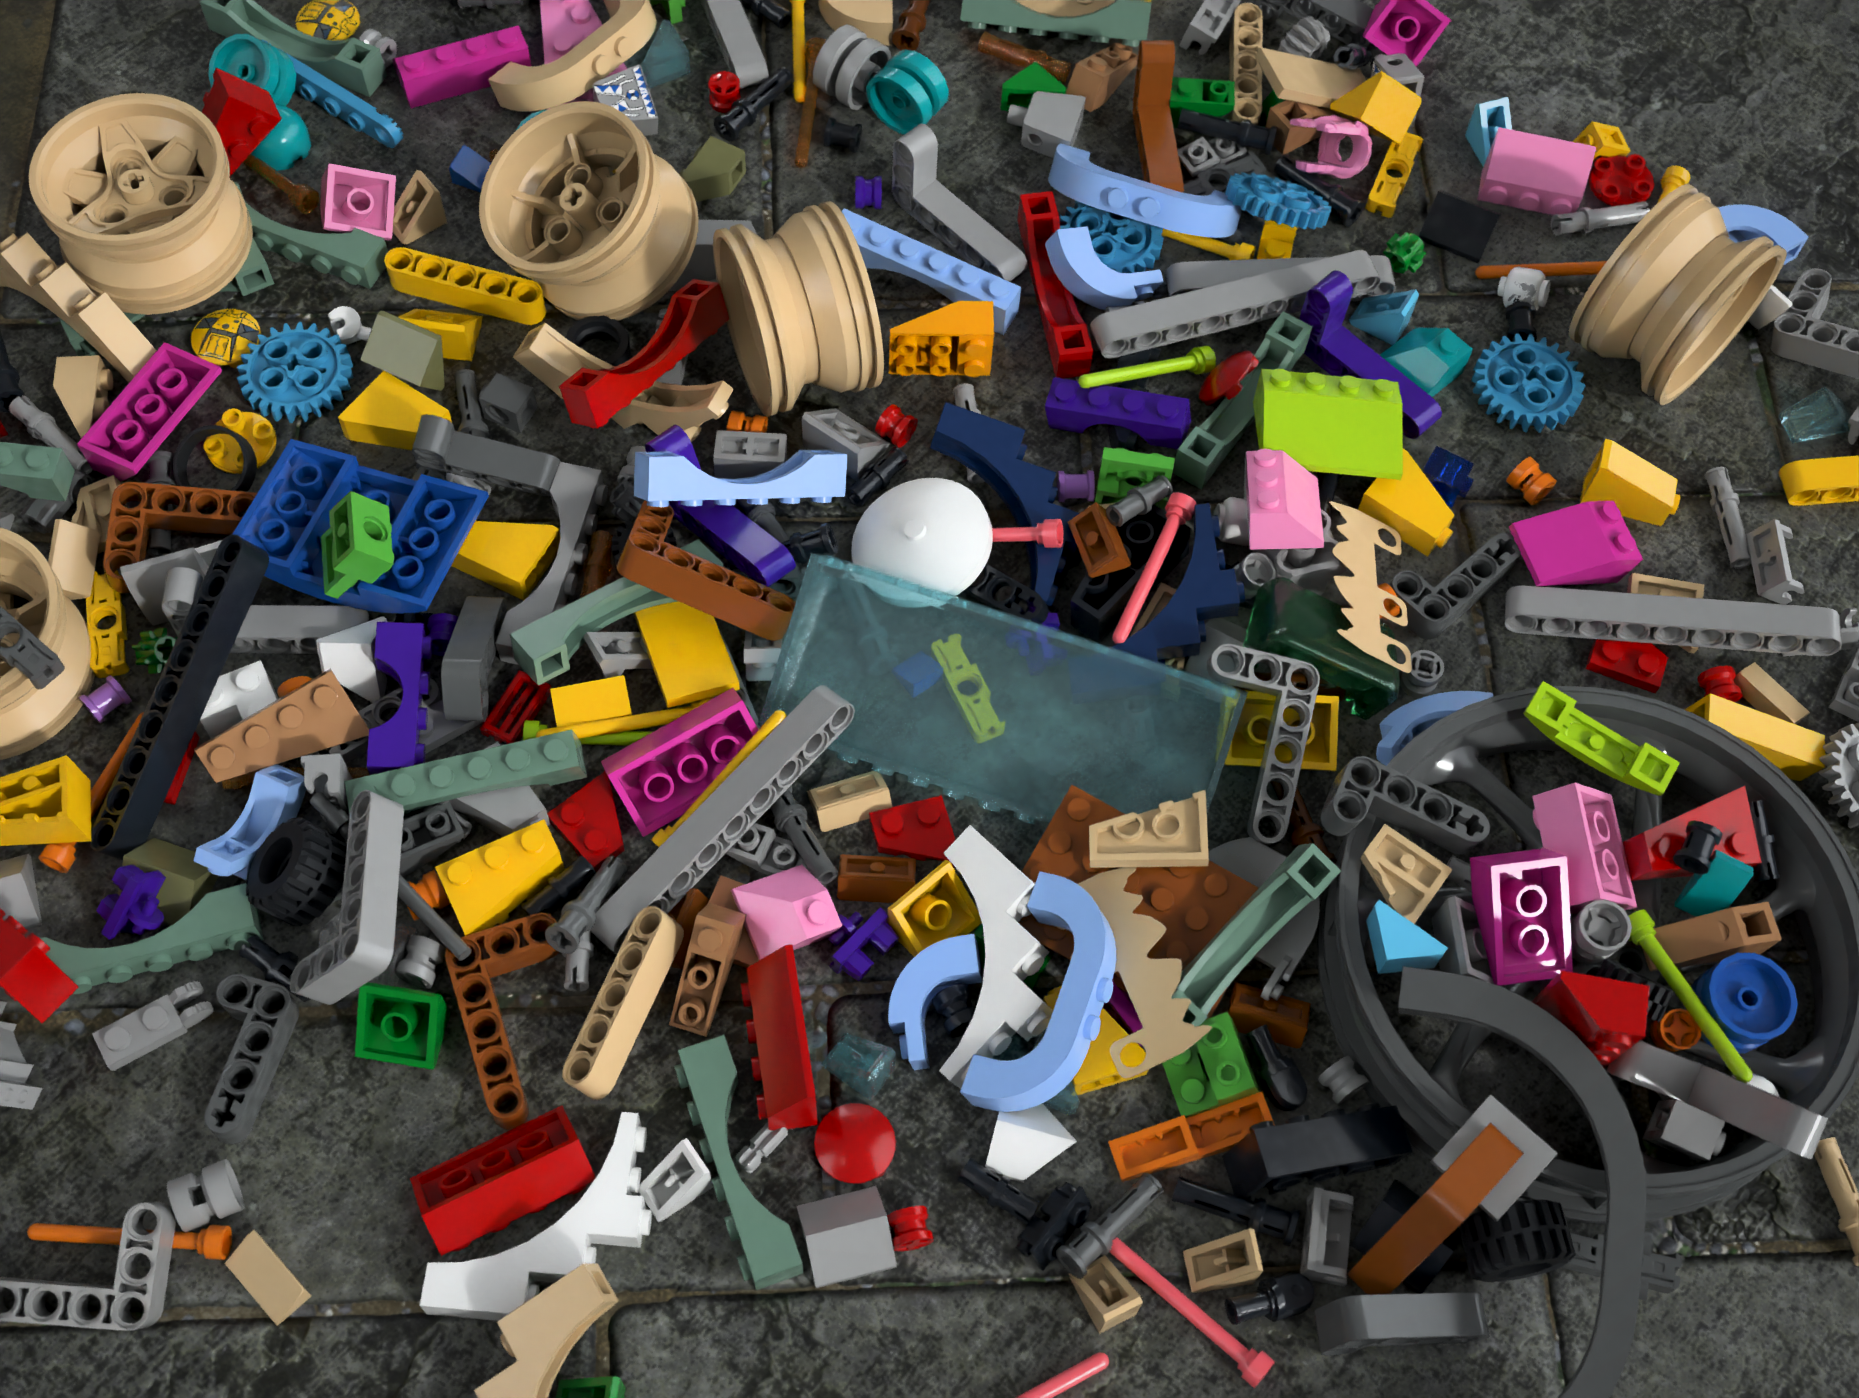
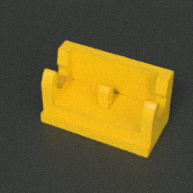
(591, 701)

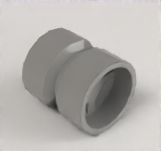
(1599, 931)
(219, 1188)

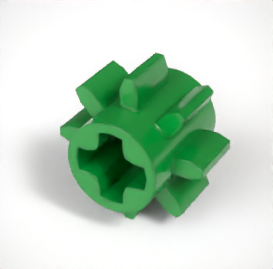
(1405, 252)
(147, 648)

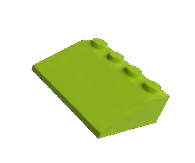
(1331, 422)

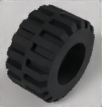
(297, 872)
(1521, 1244)

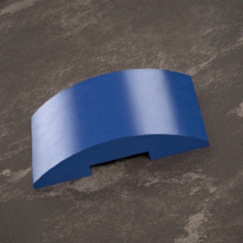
(293, 510)

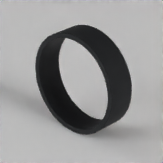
(193, 438)

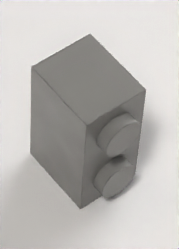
(1685, 1130)

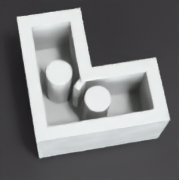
(237, 697)

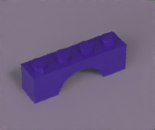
(1155, 417)
(401, 654)

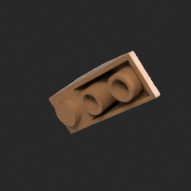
(1101, 74)
(1290, 136)
(1718, 935)
(706, 967)

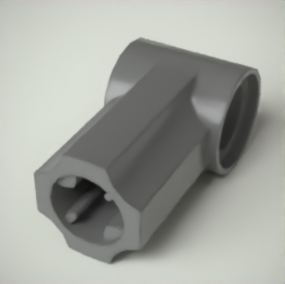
(42, 513)

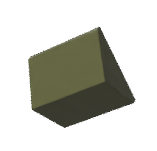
(405, 351)
(185, 879)

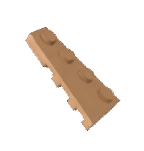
(290, 727)

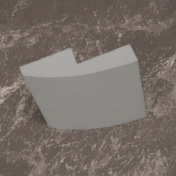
(148, 579)
(1521, 1175)

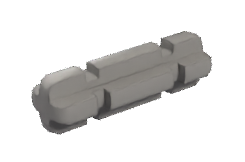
(761, 1146)

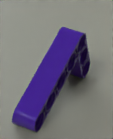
(1346, 355)
(724, 526)

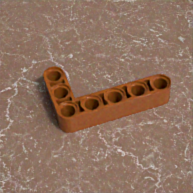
(1153, 116)
(150, 515)
(698, 581)
(487, 1011)
(1436, 1212)

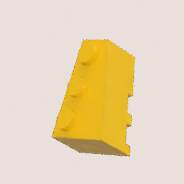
(45, 804)
(500, 876)

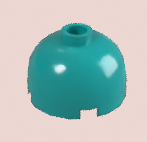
(285, 142)

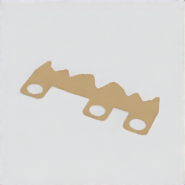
(1362, 588)
(1146, 979)

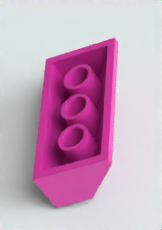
(459, 65)
(146, 411)
(678, 761)

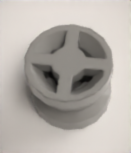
(387, 45)
(1343, 1080)

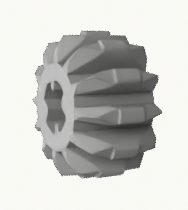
(1306, 39)

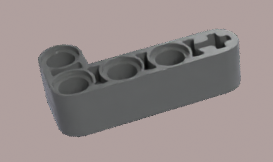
(1342, 18)
(481, 458)
(1462, 582)
(470, 658)
(1460, 835)
(243, 1060)
(1399, 1320)

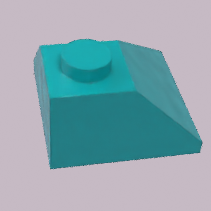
(1429, 357)

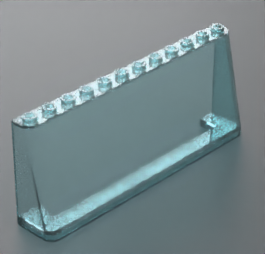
(997, 699)

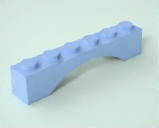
(946, 274)
(671, 477)

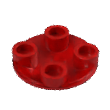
(1621, 180)
(1226, 377)
(855, 1143)

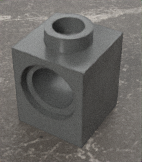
(508, 402)

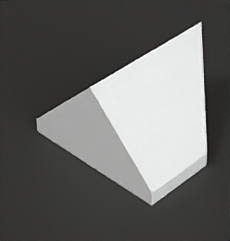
(353, 661)
(1026, 1142)

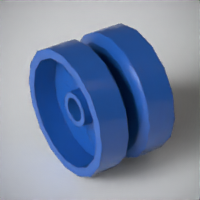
(1747, 999)

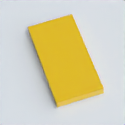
(686, 653)

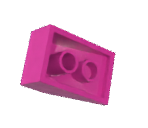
(1577, 545)
(1523, 914)

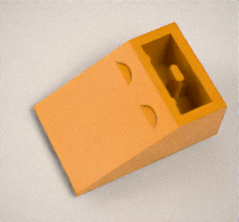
(945, 342)

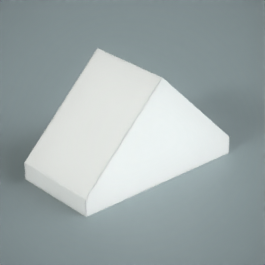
(675, 1181)

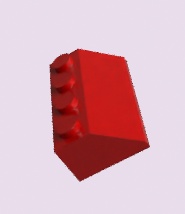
(1600, 1011)
(780, 1041)
(501, 1180)

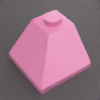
(357, 200)
(786, 910)

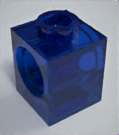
(1449, 474)

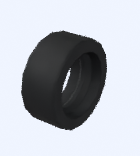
(602, 327)

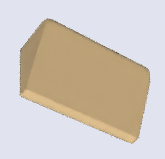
(74, 557)
(1768, 695)
(849, 800)
(267, 1278)

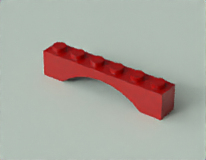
(690, 319)
(1063, 326)

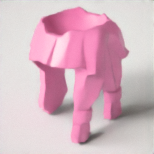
(1333, 131)

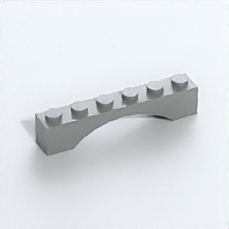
(575, 499)

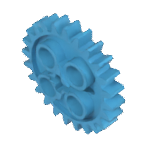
(1278, 200)
(1117, 240)
(295, 372)
(1528, 383)

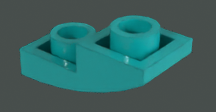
(1717, 888)

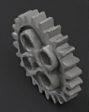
(1843, 771)

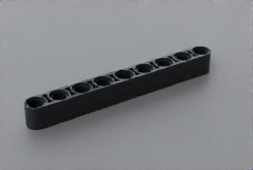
(179, 698)

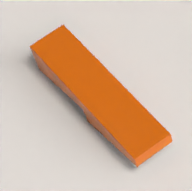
(1188, 1138)

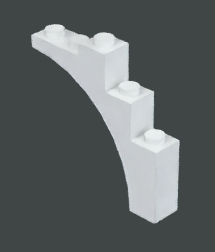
(1010, 955)
(604, 1215)

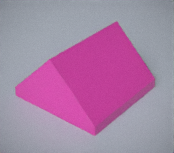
(1405, 27)

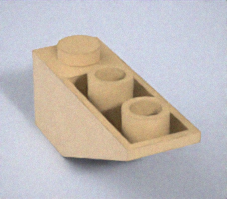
(83, 389)

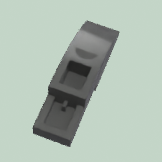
(426, 838)

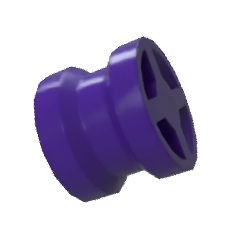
(868, 192)
(441, 629)

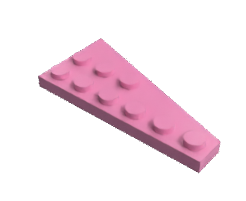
(565, 26)

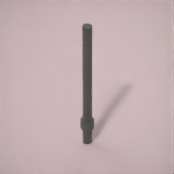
(338, 824)

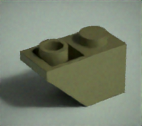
(714, 169)

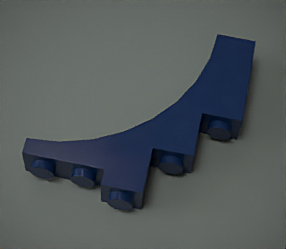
(996, 455)
(1204, 594)

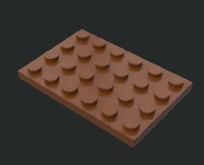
(1186, 900)

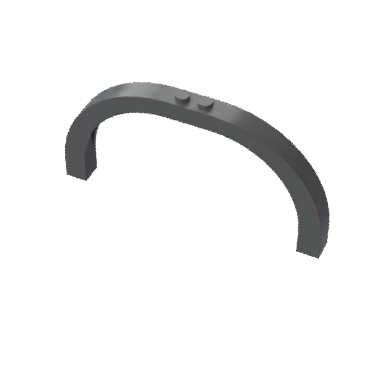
(1625, 1236)

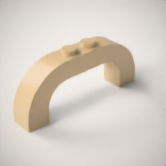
(868, 16)
(574, 74)

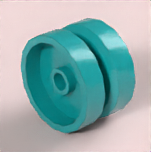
(257, 64)
(907, 91)

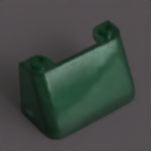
(1305, 627)

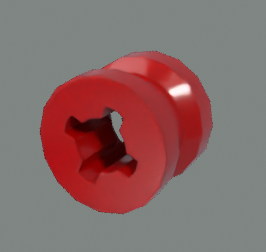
(723, 90)
(896, 425)
(1720, 682)
(910, 1228)

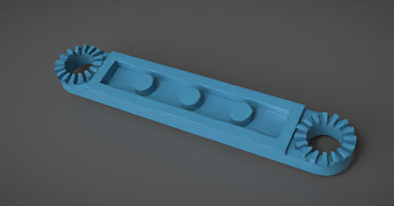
(345, 105)

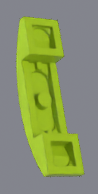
(1598, 745)

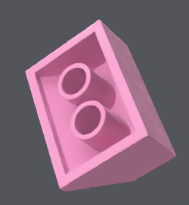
(1535, 172)
(1281, 502)
(1586, 830)

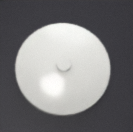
(926, 534)

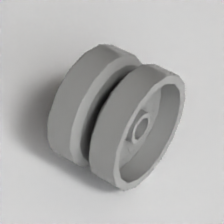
(848, 64)

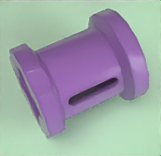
(1076, 486)
(105, 699)

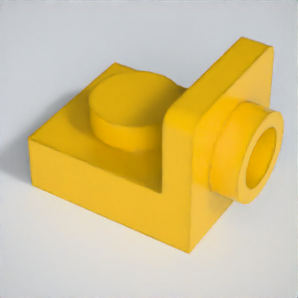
(1605, 138)
(1276, 241)

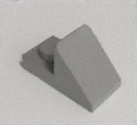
(617, 652)
(760, 657)

